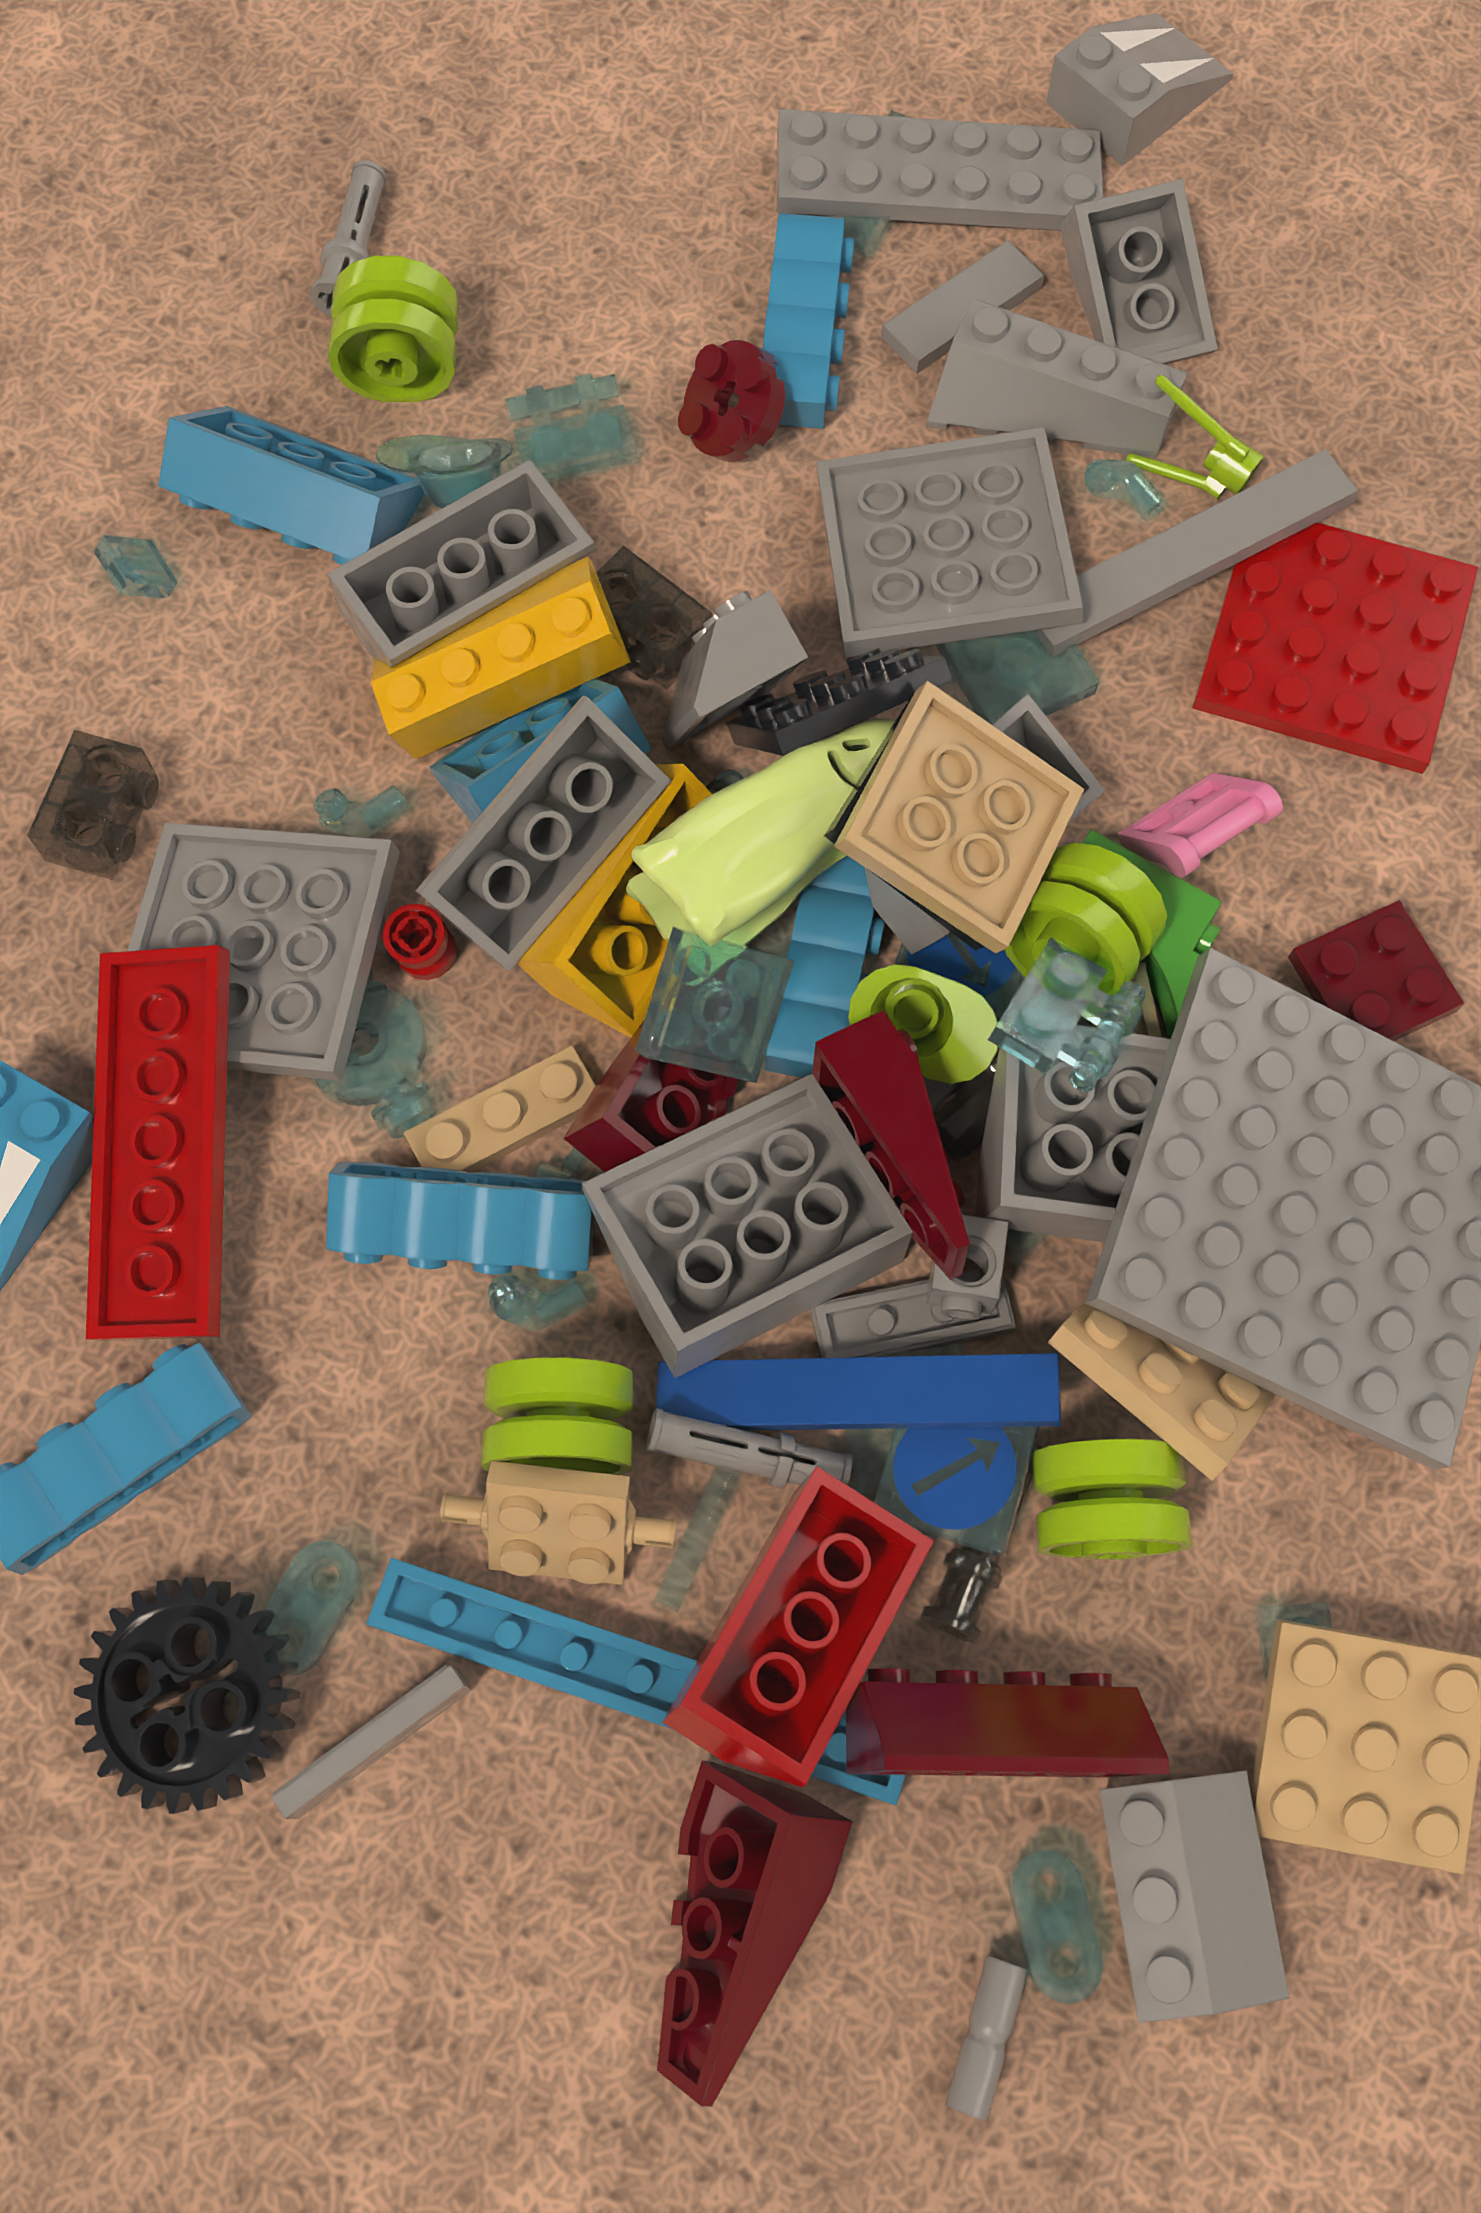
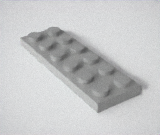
(934, 169)

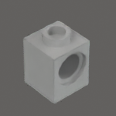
(967, 1299)

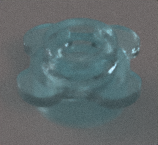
(403, 1108)

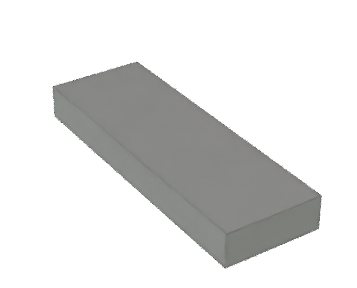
(929, 326)
(900, 1322)
(370, 1742)

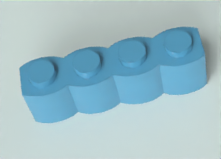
(803, 312)
(828, 950)
(460, 1217)
(114, 1454)

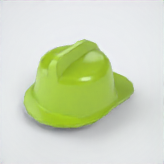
(940, 1015)

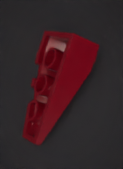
(883, 1101)
(645, 1106)
(753, 1891)

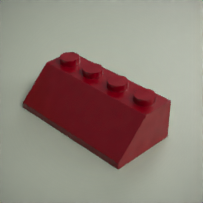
(1000, 1728)

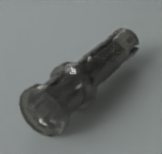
(967, 1585)

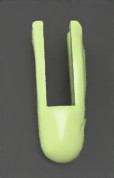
(755, 844)

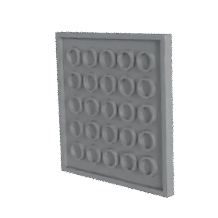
(1306, 1212)

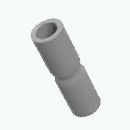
(984, 2045)

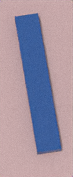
(868, 1392)

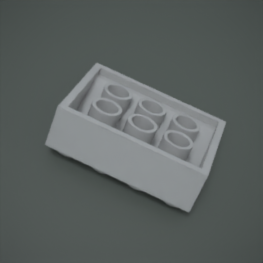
(1060, 1153)
(746, 1223)

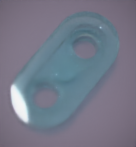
(303, 1606)
(1056, 1925)

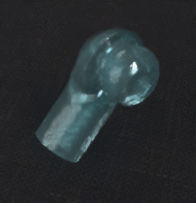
(1124, 482)
(531, 1307)

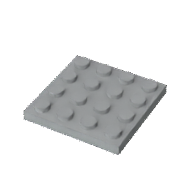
(948, 542)
(297, 929)

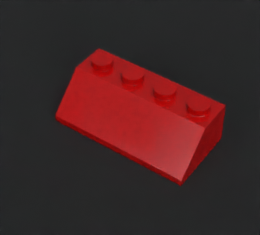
(800, 1632)

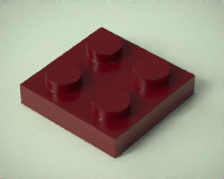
(1378, 974)

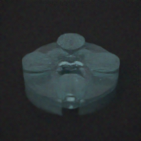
(391, 1061)

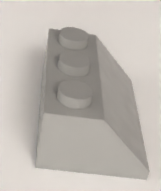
(733, 661)
(1193, 1897)

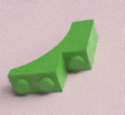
(1185, 935)

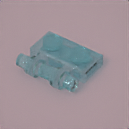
(574, 444)
(1049, 1005)

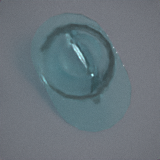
(446, 465)

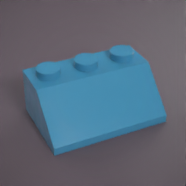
(490, 759)

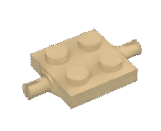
(558, 1522)

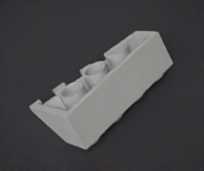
(1032, 375)

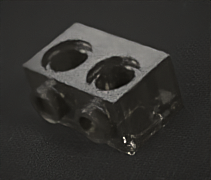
(653, 611)
(80, 803)

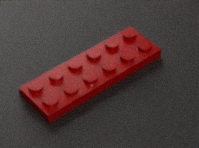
(158, 1145)

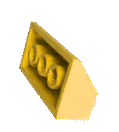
(501, 662)
(603, 943)

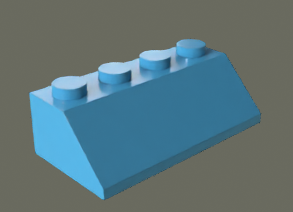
(285, 482)

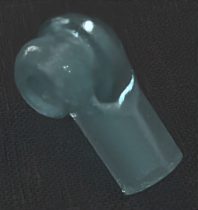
(358, 818)

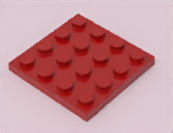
(1340, 644)

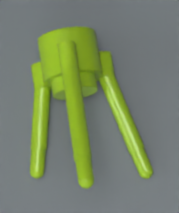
(1229, 461)

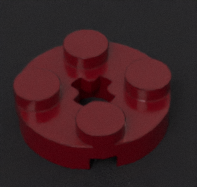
(718, 374)

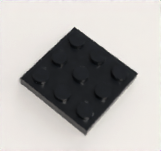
(836, 701)

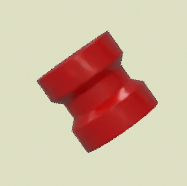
(425, 954)

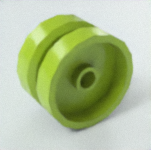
(393, 329)
(1096, 909)
(559, 1414)
(1111, 1499)

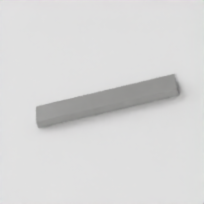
(1204, 546)

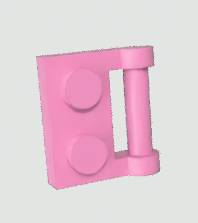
(1200, 821)

